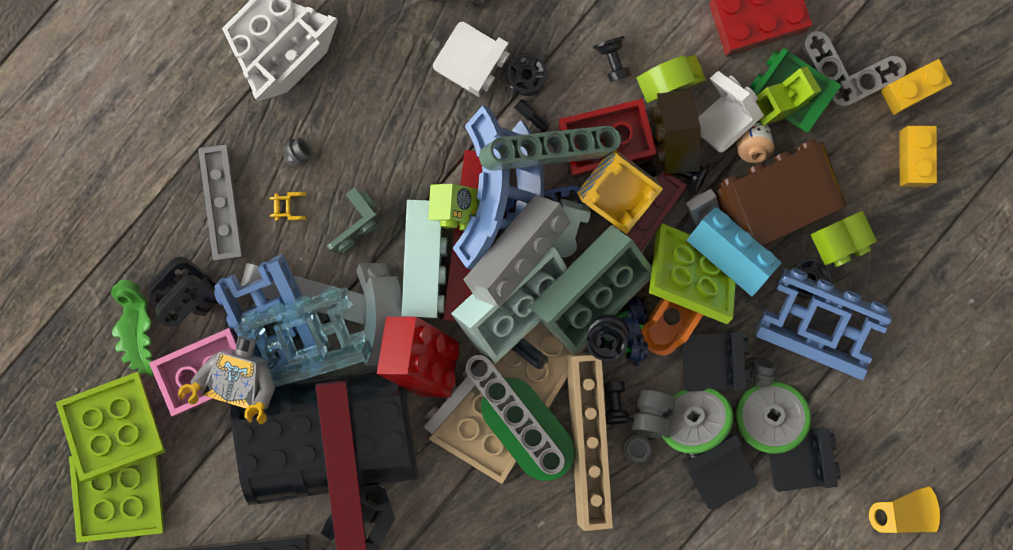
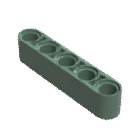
(539, 153)

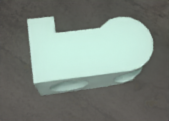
(576, 212)

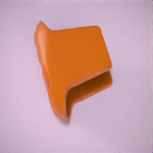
(665, 338)

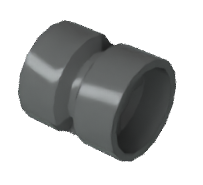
(653, 414)

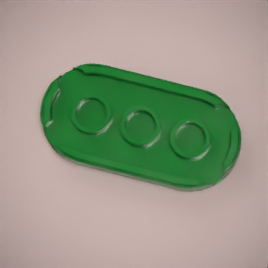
(532, 436)

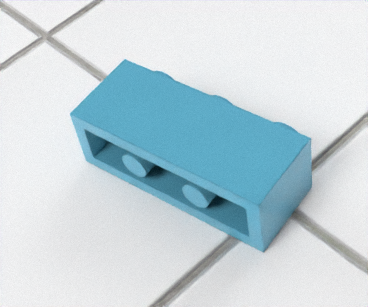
(734, 251)

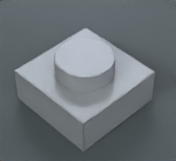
(702, 205)

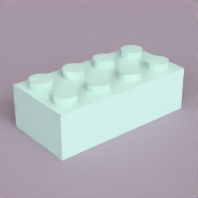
(423, 263)
(499, 329)

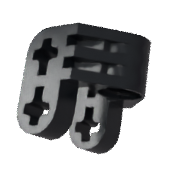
(184, 293)
(380, 514)

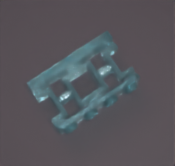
(310, 360)

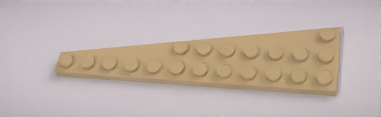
(465, 429)

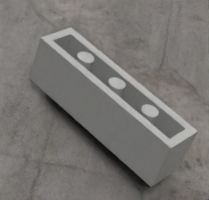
(517, 251)

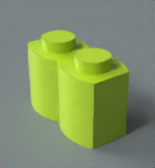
(844, 238)

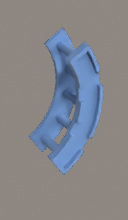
(495, 189)

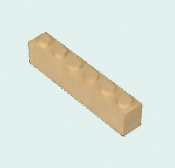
(589, 441)

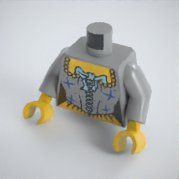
(235, 379)

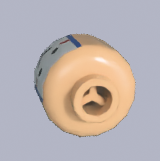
(756, 144)

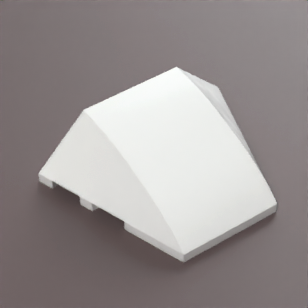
(278, 43)

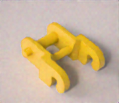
(277, 199)

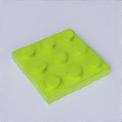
(688, 277)
(110, 427)
(118, 503)

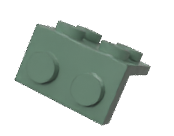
(365, 225)

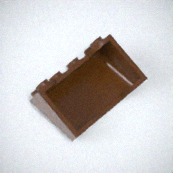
(784, 194)

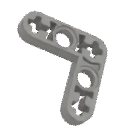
(852, 82)

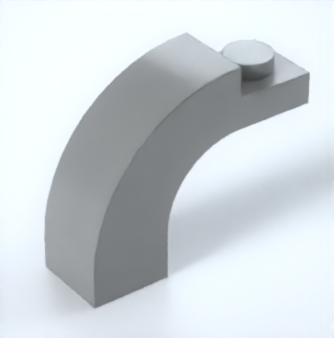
(382, 301)

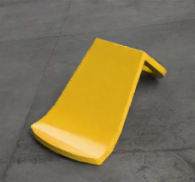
(909, 513)

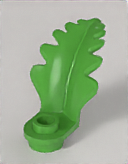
(133, 326)

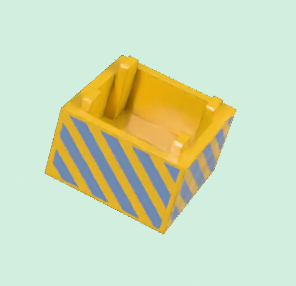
(619, 191)

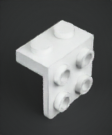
(471, 58)
(730, 114)

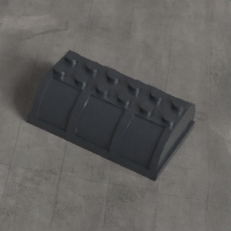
(287, 451)

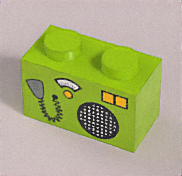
(452, 205)

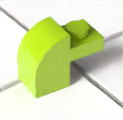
(671, 77)
(787, 97)

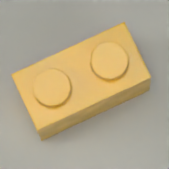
(916, 86)
(918, 156)

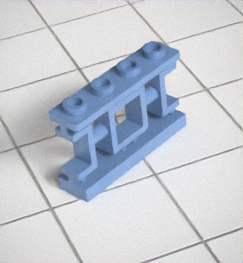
(274, 270)
(814, 343)

